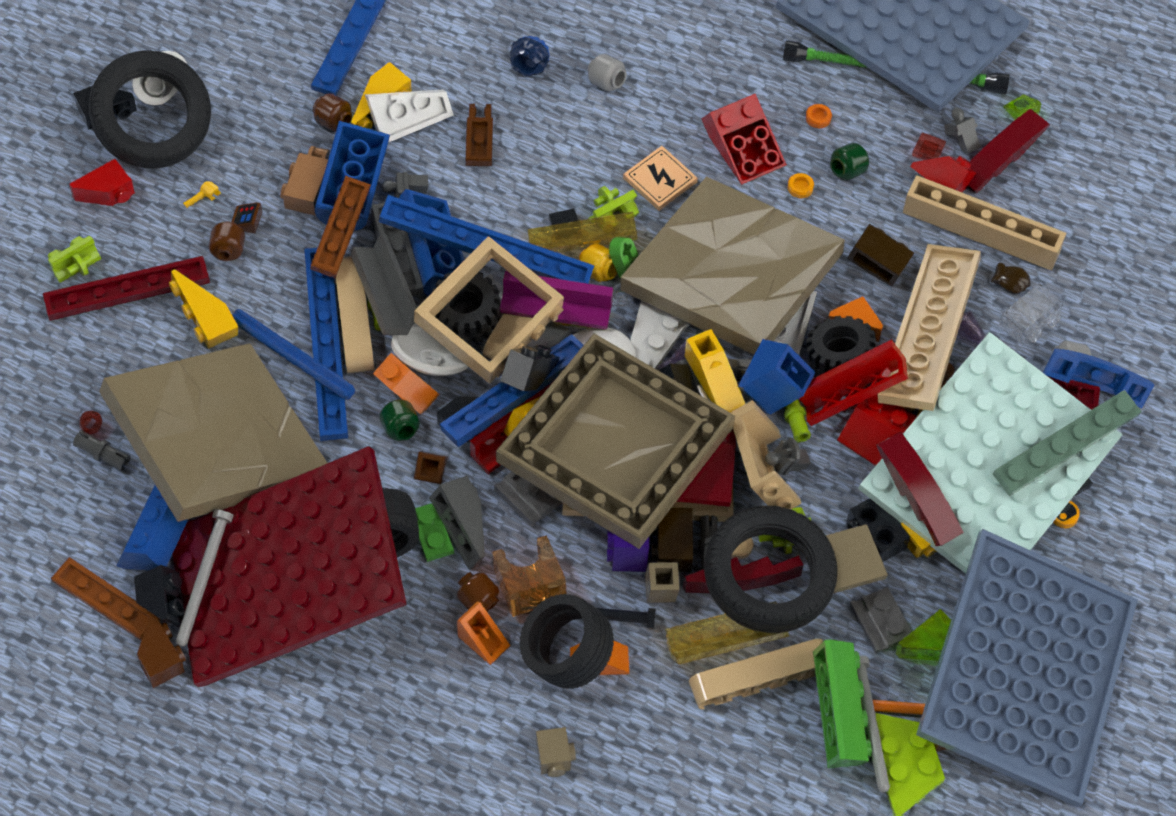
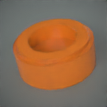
(818, 116)

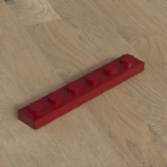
(121, 288)

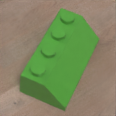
(841, 704)

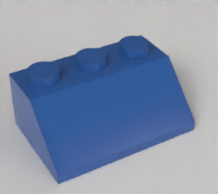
(153, 536)

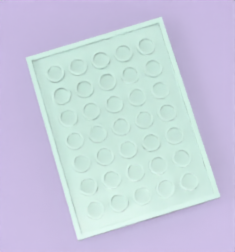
(981, 421)

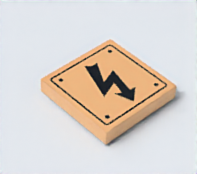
(660, 178)

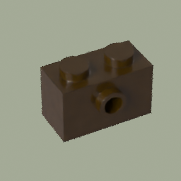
(880, 255)
(675, 539)

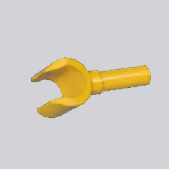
(207, 190)

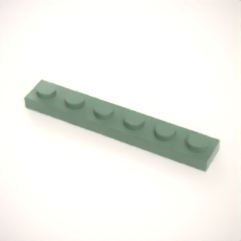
(1066, 442)

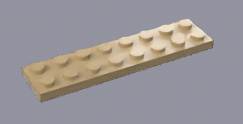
(932, 324)

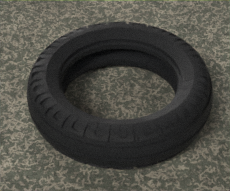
(162, 66)
(755, 613)

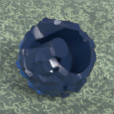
(529, 55)

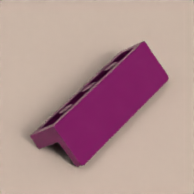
(582, 303)

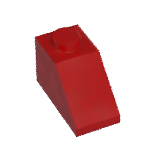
(946, 171)
(103, 185)

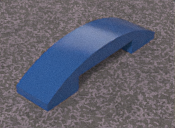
(1111, 378)

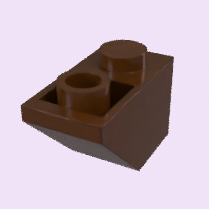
(157, 654)

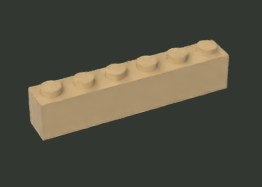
(984, 222)

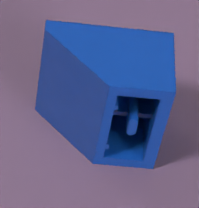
(775, 376)

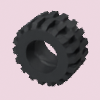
(479, 322)
(838, 342)

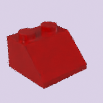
(872, 424)

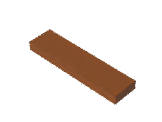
(340, 227)
(102, 597)

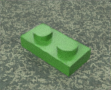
(432, 534)

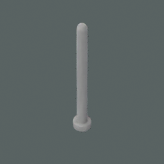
(222, 518)
(872, 728)

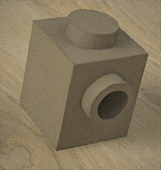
(662, 582)
(554, 751)

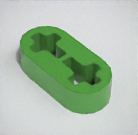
(622, 253)

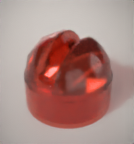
(86, 418)

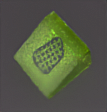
(1021, 105)

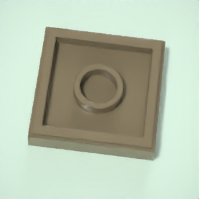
(856, 558)

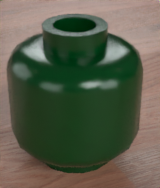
(849, 161)
(399, 420)

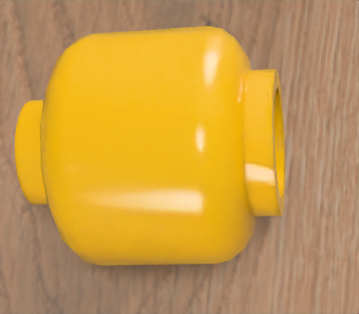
(600, 258)

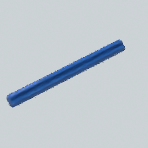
(293, 354)

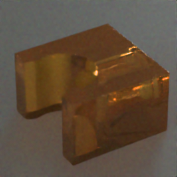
(531, 584)

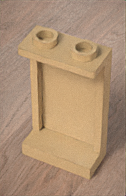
(753, 434)

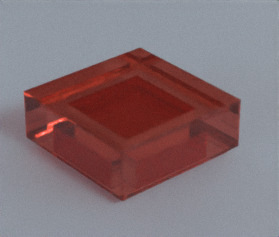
(928, 147)

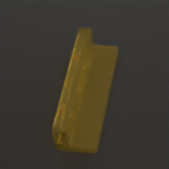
(584, 233)
(712, 638)

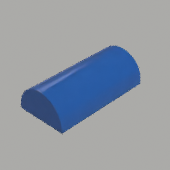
(354, 154)
(431, 257)

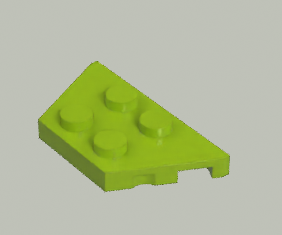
(909, 762)

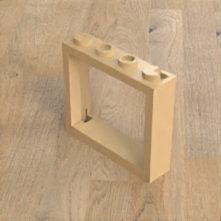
(425, 314)

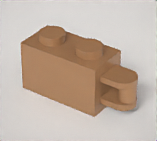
(305, 180)

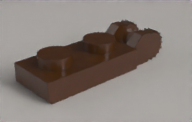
(479, 137)

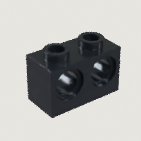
(883, 527)

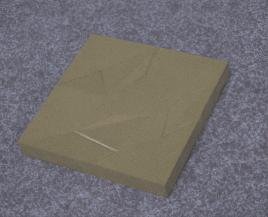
(732, 265)
(210, 429)
(615, 440)

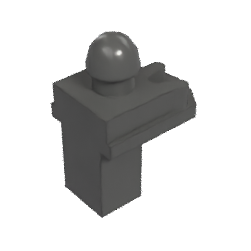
(964, 130)
(405, 181)
(788, 457)

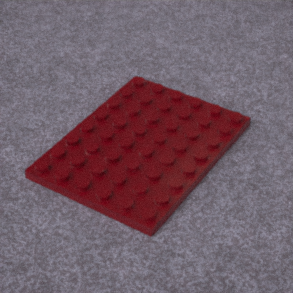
(291, 567)

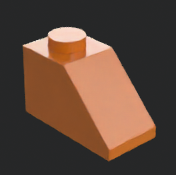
(406, 383)

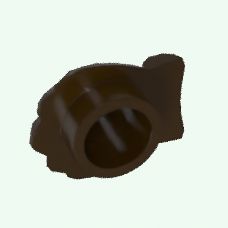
(1011, 278)

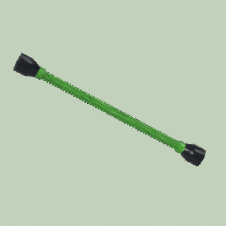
(797, 52)

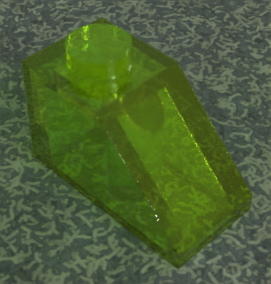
(926, 640)

